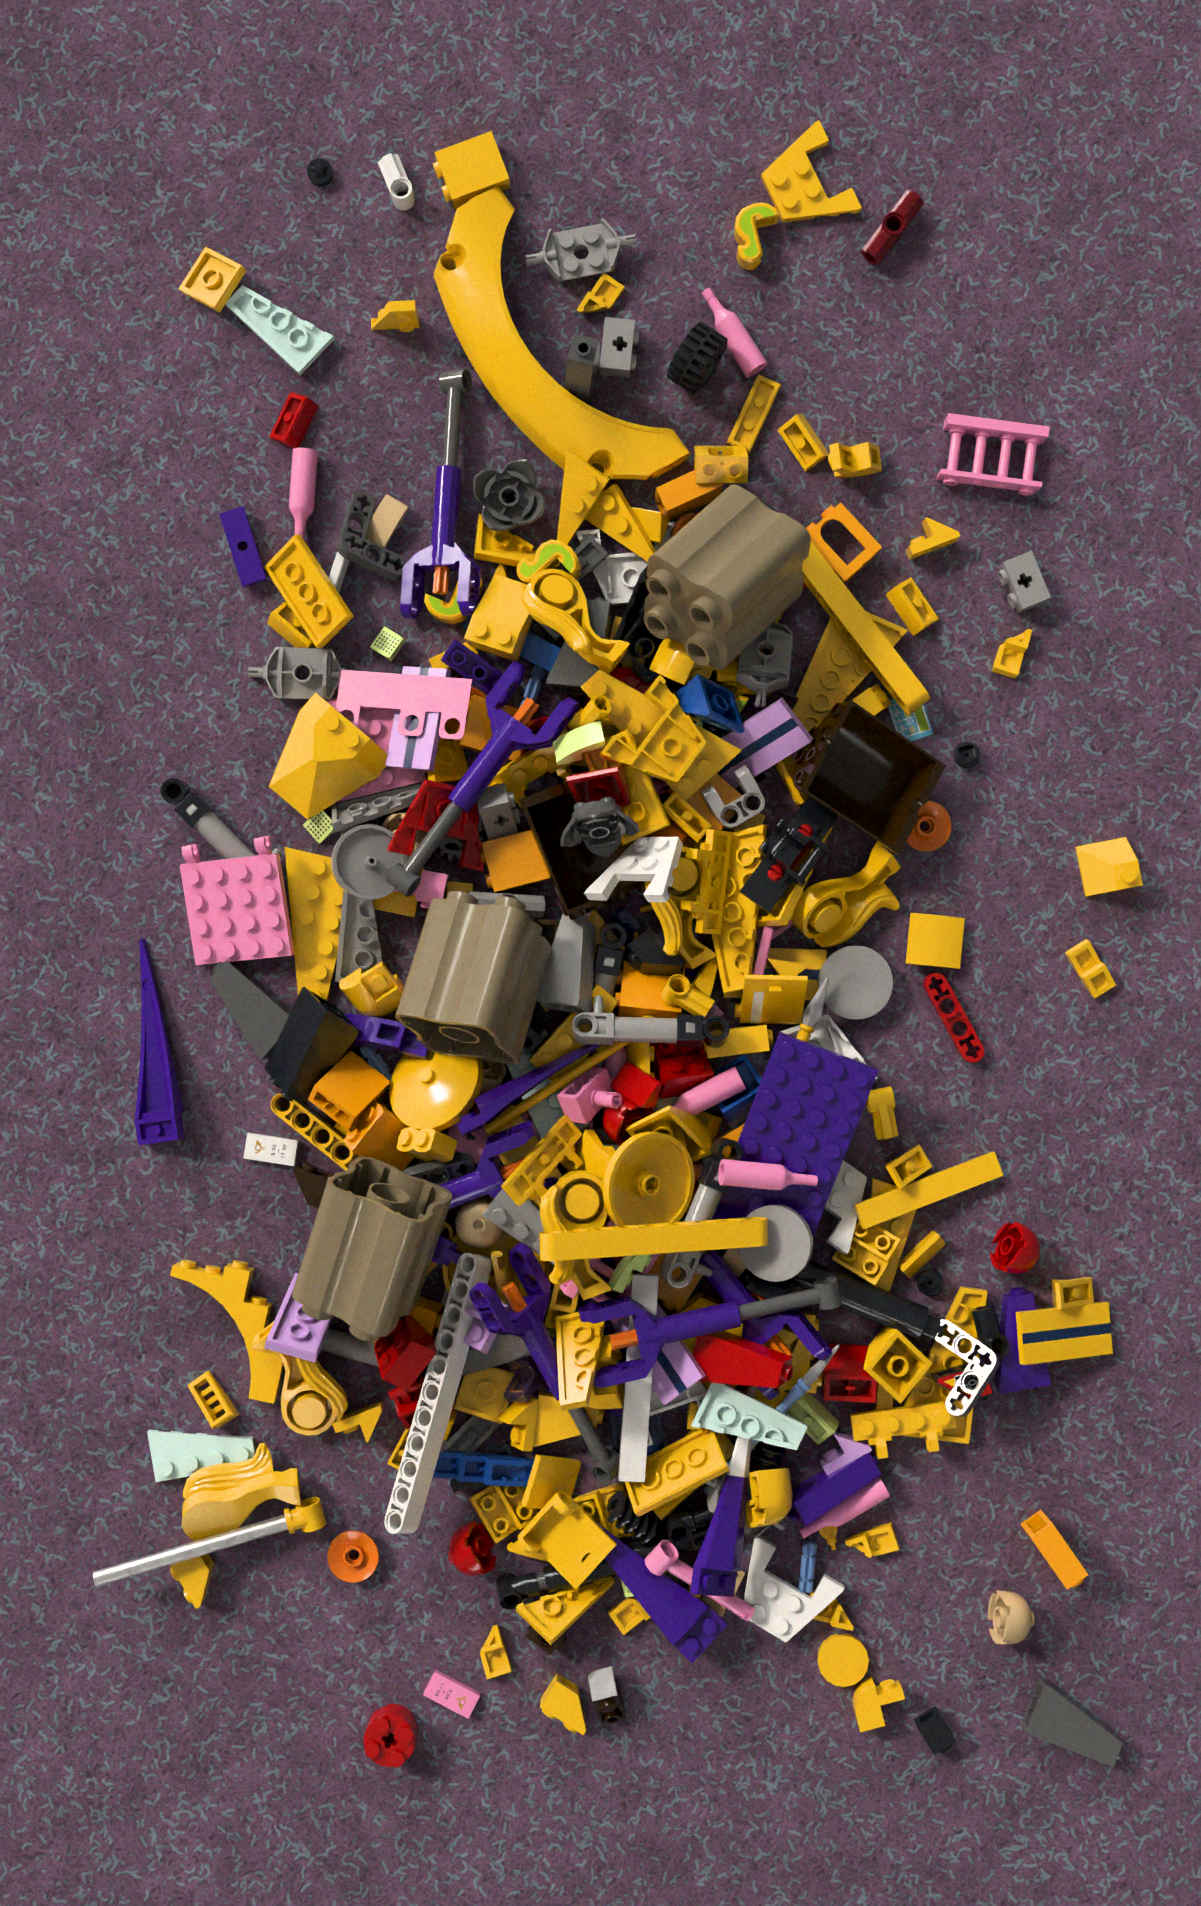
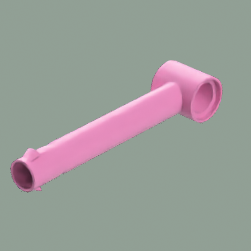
(665, 1558)

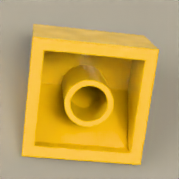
(895, 1363)

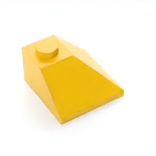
(1108, 866)

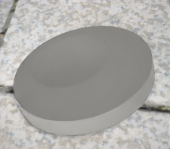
(362, 862)
(857, 982)
(788, 1246)

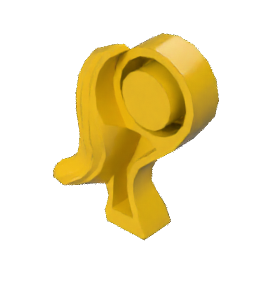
(560, 603)
(841, 906)
(677, 922)
(575, 1204)
(309, 1393)
(227, 1493)

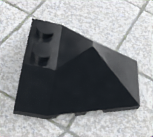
(634, 631)

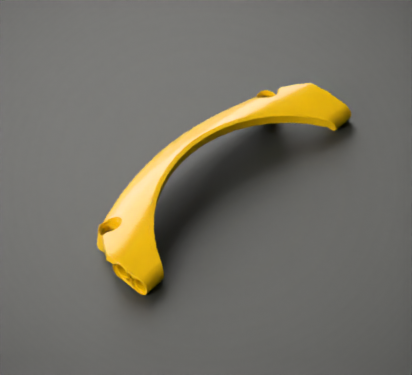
(512, 375)

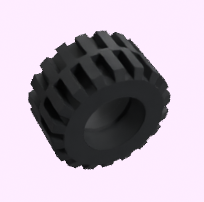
(697, 358)

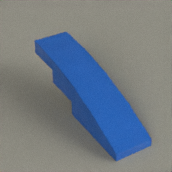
(534, 650)
(483, 1467)

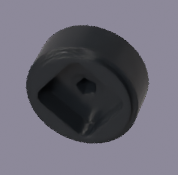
(320, 172)
(966, 755)
(930, 1282)

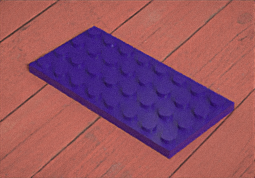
(801, 1121)

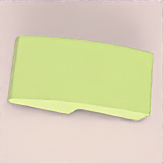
(580, 740)
(623, 1272)

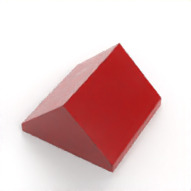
(599, 784)

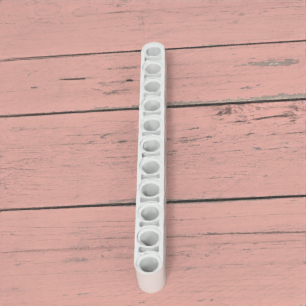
(436, 1399)

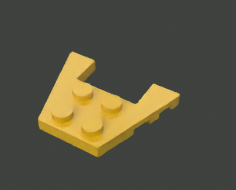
(796, 187)
(669, 745)

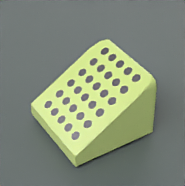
(387, 643)
(319, 826)

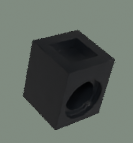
(935, 1731)

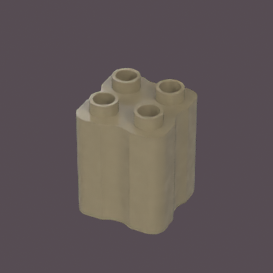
(725, 577)
(475, 978)
(370, 1247)

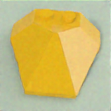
(324, 759)

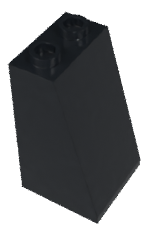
(309, 1045)

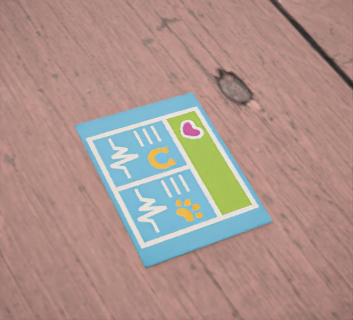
(910, 726)

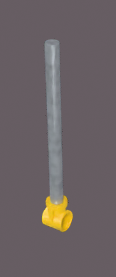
(306, 1517)

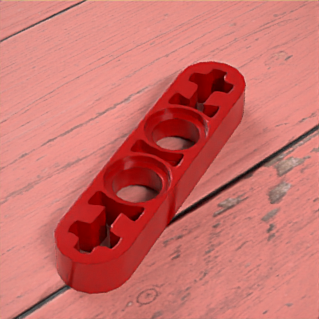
(950, 1019)

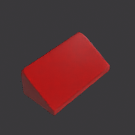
(293, 420)
(637, 1085)

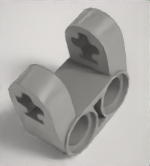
(743, 814)

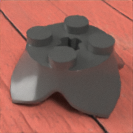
(517, 479)
(598, 826)

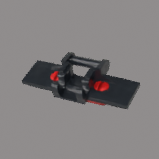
(784, 851)

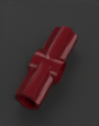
(900, 216)

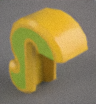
(746, 233)
(548, 557)
(445, 611)

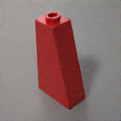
(740, 1361)

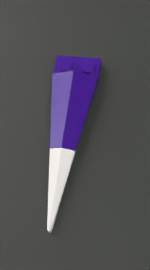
(723, 1545)

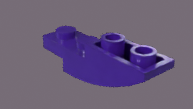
(387, 1035)

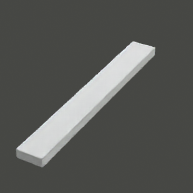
(637, 1393)

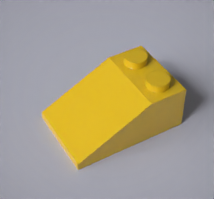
(500, 619)
(680, 1125)

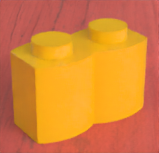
(426, 1144)

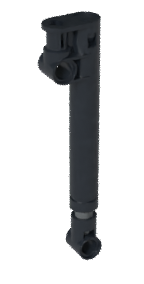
(684, 1529)

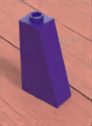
(1012, 1375)
(824, 1492)

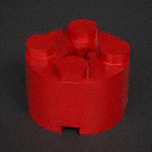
(390, 1750)

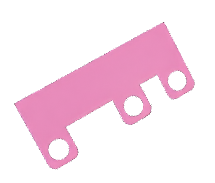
(406, 692)

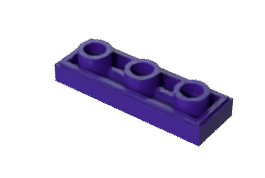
(239, 533)
(466, 662)

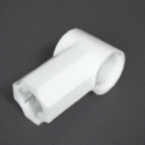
(397, 181)

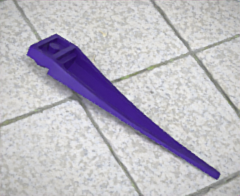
(158, 1093)
(500, 1098)
(680, 1615)

